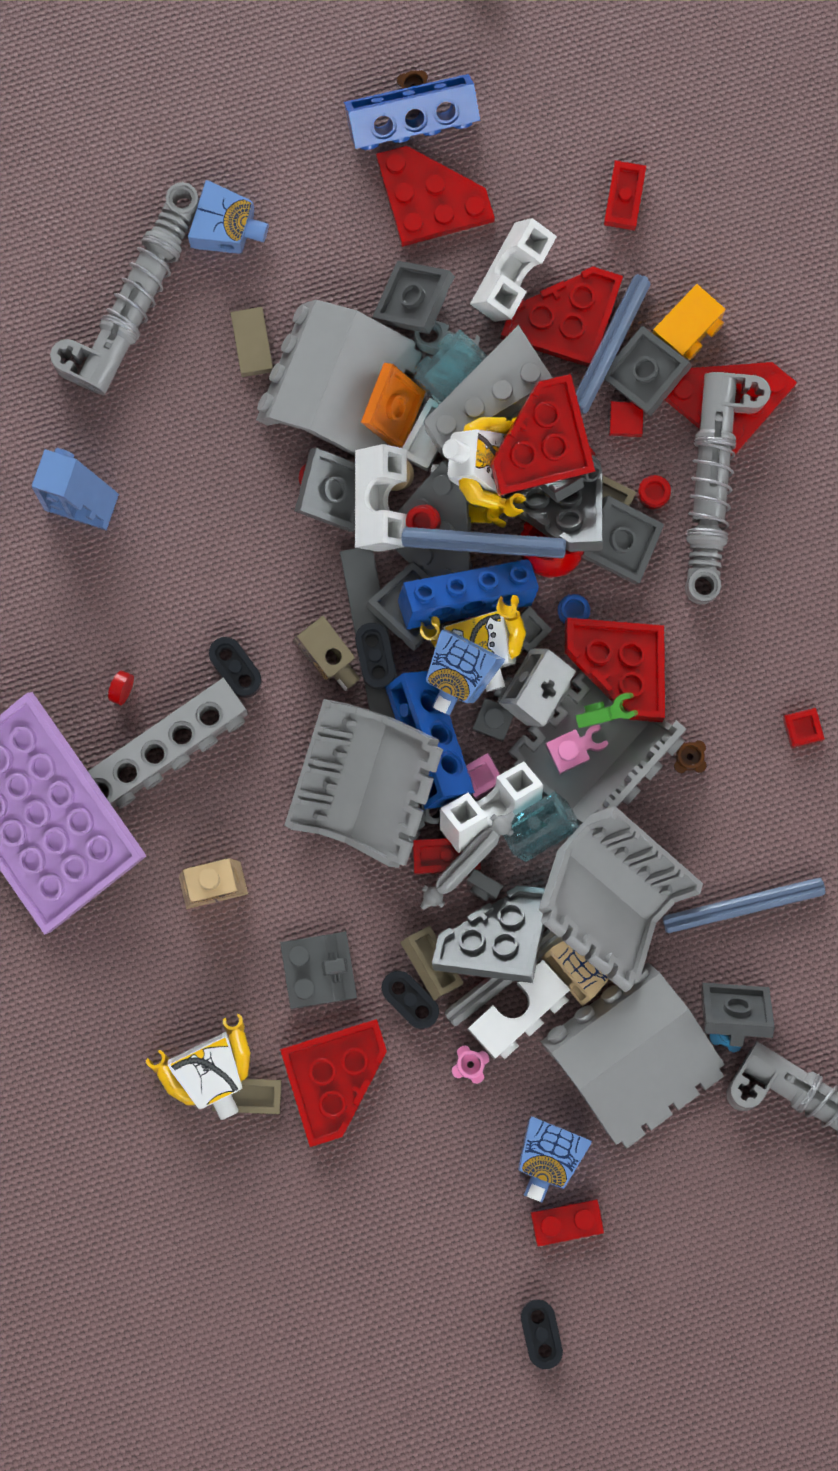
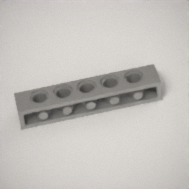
(161, 735)

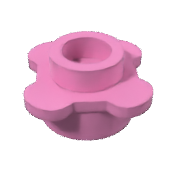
(474, 1073)

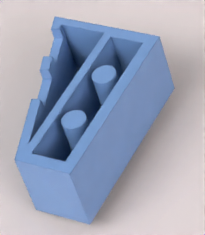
(73, 490)

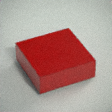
(625, 419)
(803, 728)

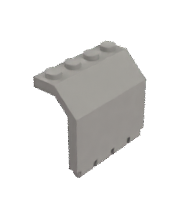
(331, 373)
(610, 774)
(364, 781)
(611, 892)
(635, 1056)

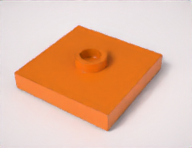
(393, 406)

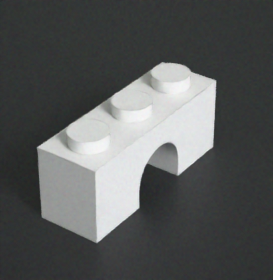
(521, 251)
(376, 473)
(466, 818)
(499, 1033)

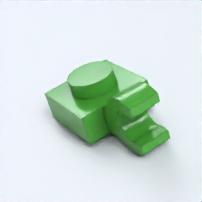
(598, 713)

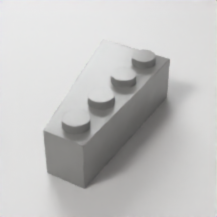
(491, 390)

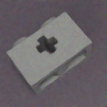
(537, 687)

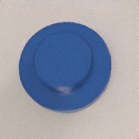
(573, 607)

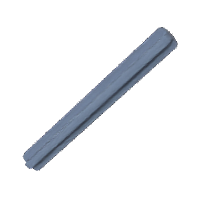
(611, 342)
(484, 542)
(743, 905)

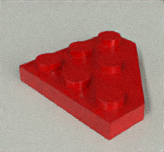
(430, 197)
(569, 316)
(688, 396)
(544, 441)
(622, 660)
(332, 1077)

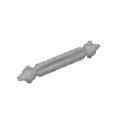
(467, 860)

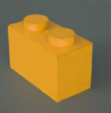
(691, 322)

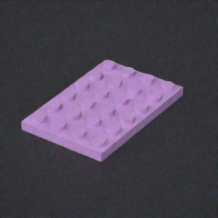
(55, 823)

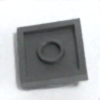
(413, 296)
(646, 370)
(328, 490)
(627, 541)
(387, 610)
(318, 970)
(737, 1011)

